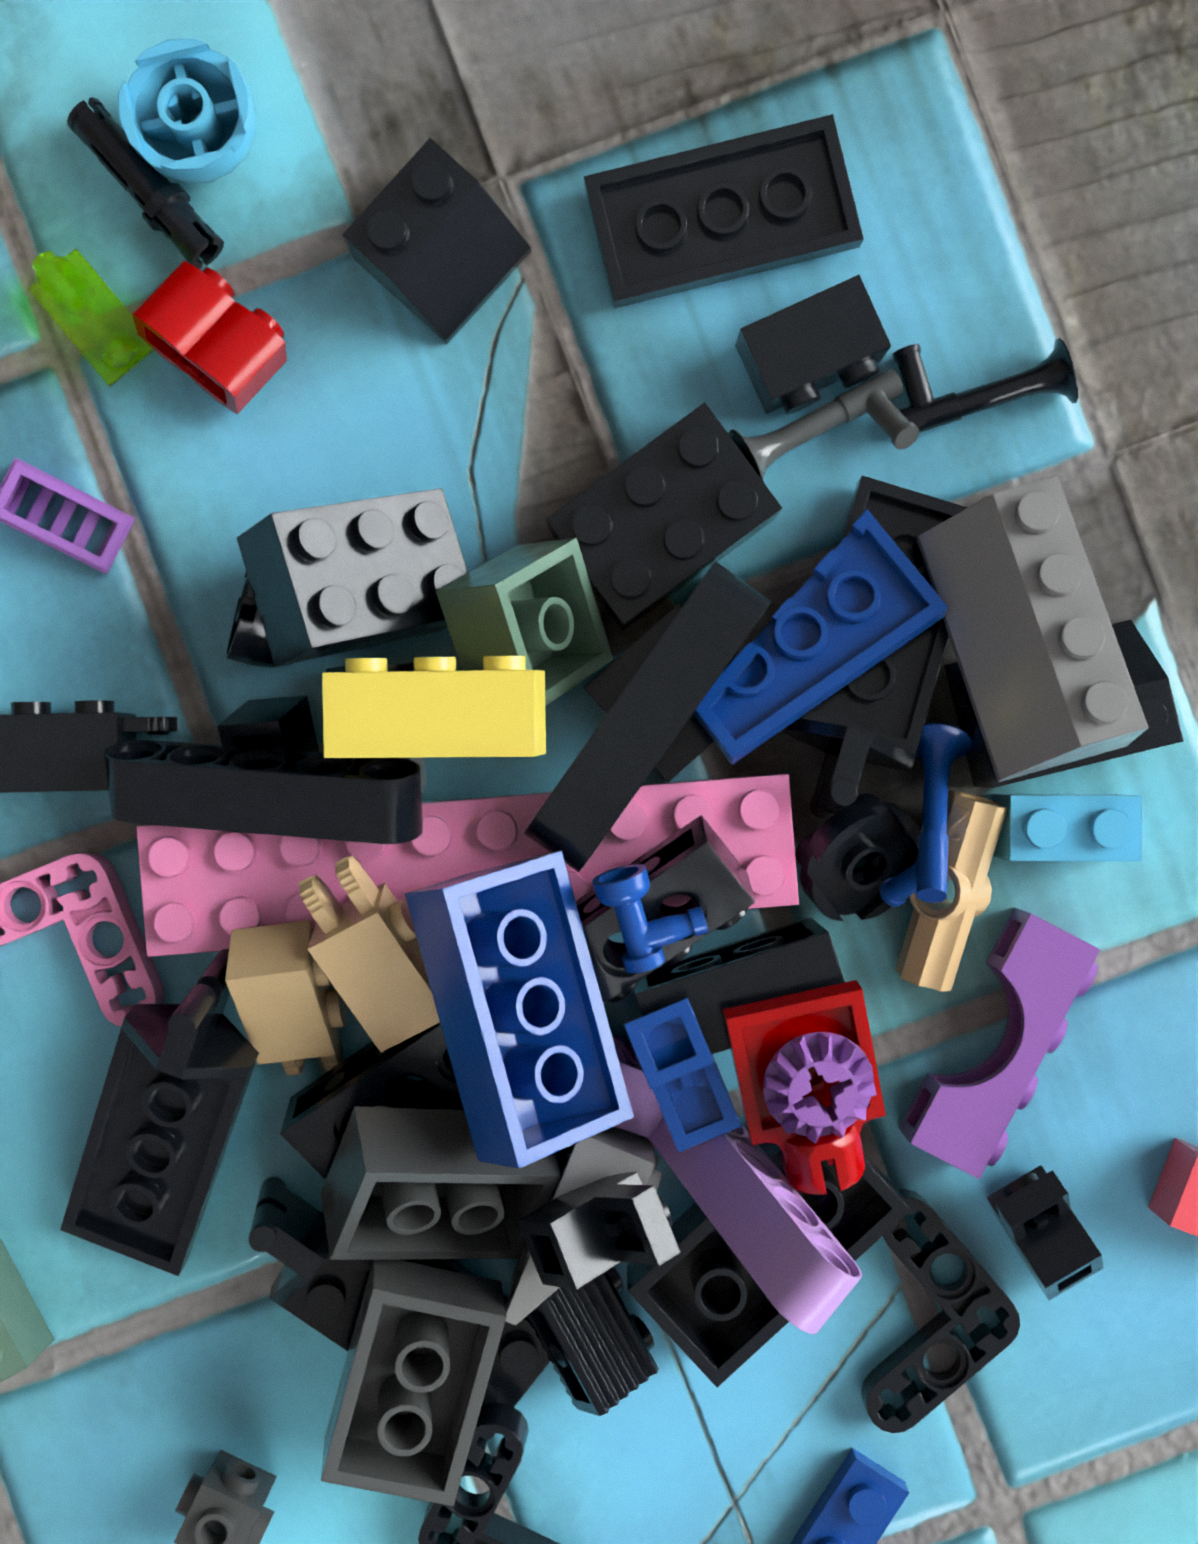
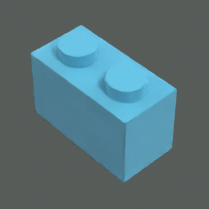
(1070, 827)

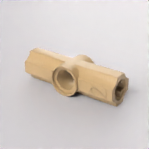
(941, 929)

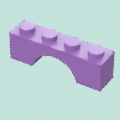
(967, 1112)

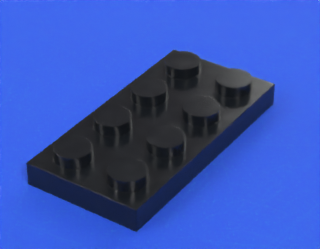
(723, 211)

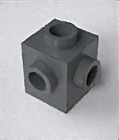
(226, 1504)

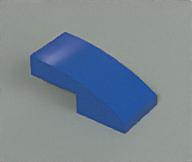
(683, 1075)

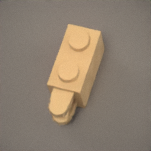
(370, 955)
(284, 996)

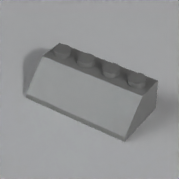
(1031, 631)

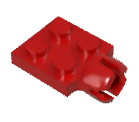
(758, 1033)

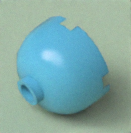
(188, 111)

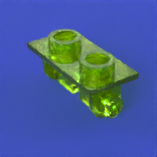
(88, 313)

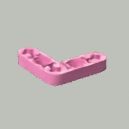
(81, 918)

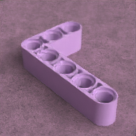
(752, 1209)

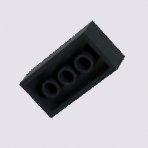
(711, 1299)

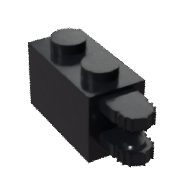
(66, 749)

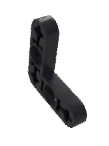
(959, 1306)
(478, 1520)

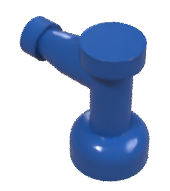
(643, 940)

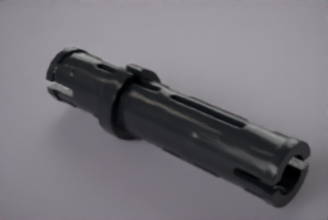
(163, 202)

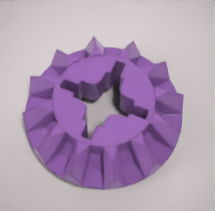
(835, 1060)

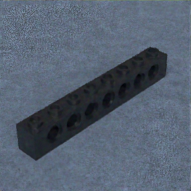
(685, 863)

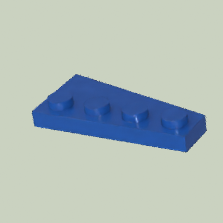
(835, 628)

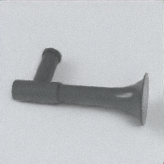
(868, 397)

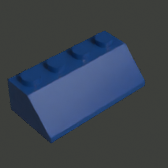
(520, 1009)

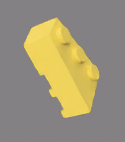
(434, 709)

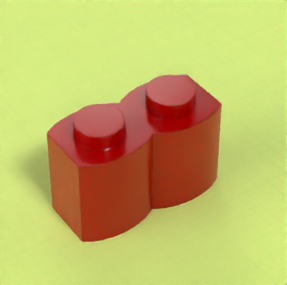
(211, 335)

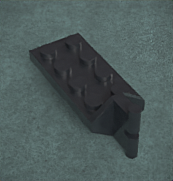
(885, 708)
(162, 1126)
(331, 1291)

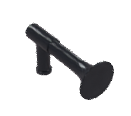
(1052, 375)

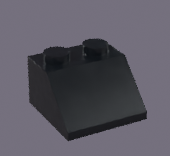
(436, 241)

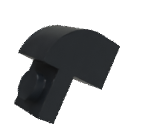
(597, 1229)
(1046, 1231)

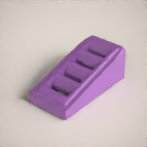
(13, 491)

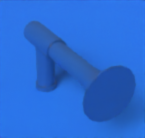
(928, 876)

